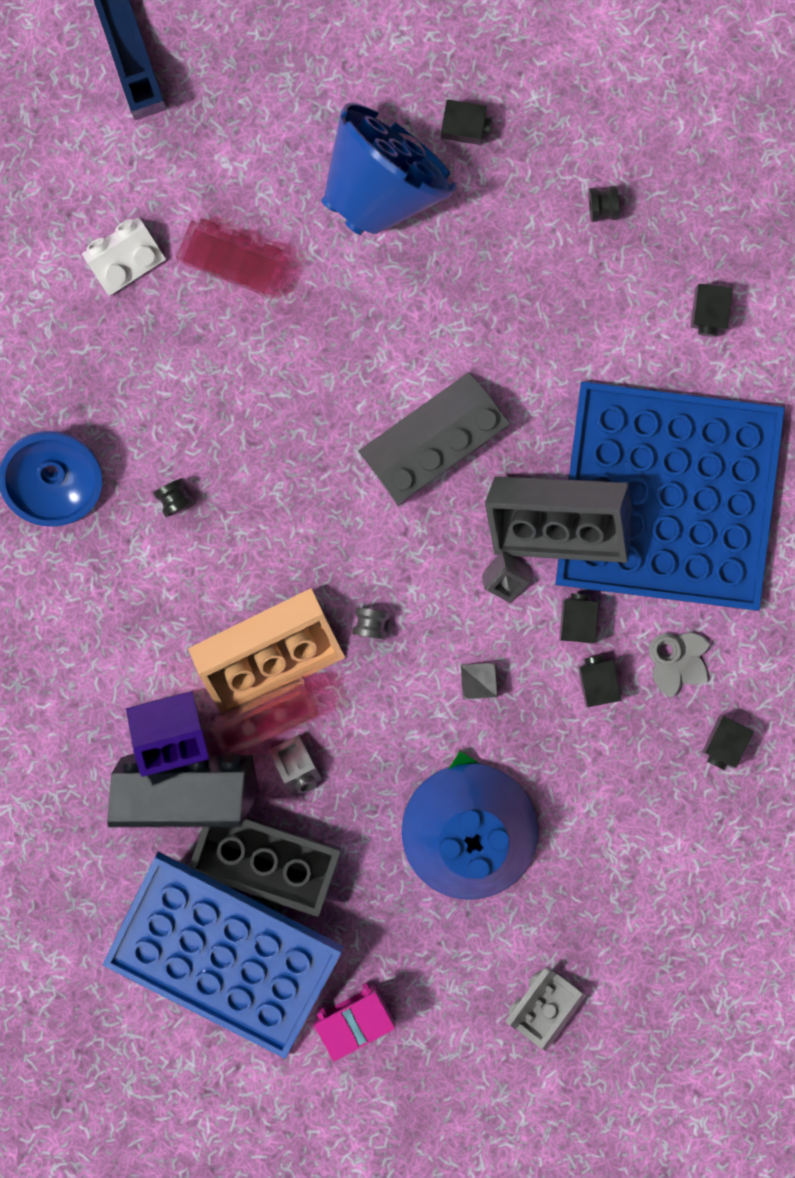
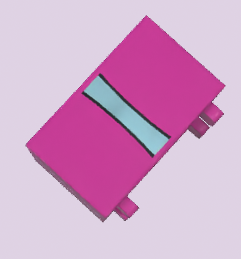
(354, 1022)

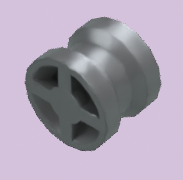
(371, 623)

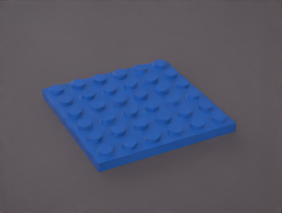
(697, 492)

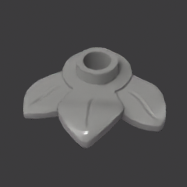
(682, 665)

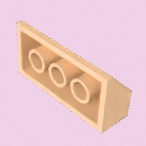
(266, 651)

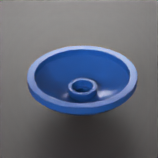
(47, 496)

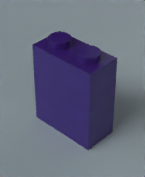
(166, 734)

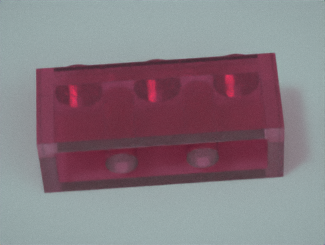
(232, 258)
(264, 716)

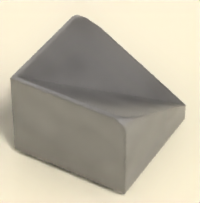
(506, 577)
(478, 681)

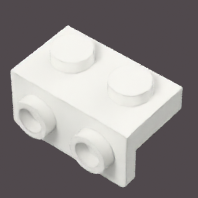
(123, 255)

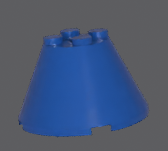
(380, 175)
(463, 804)

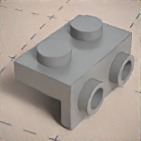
(544, 1007)

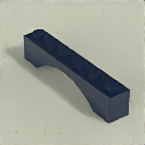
(130, 57)

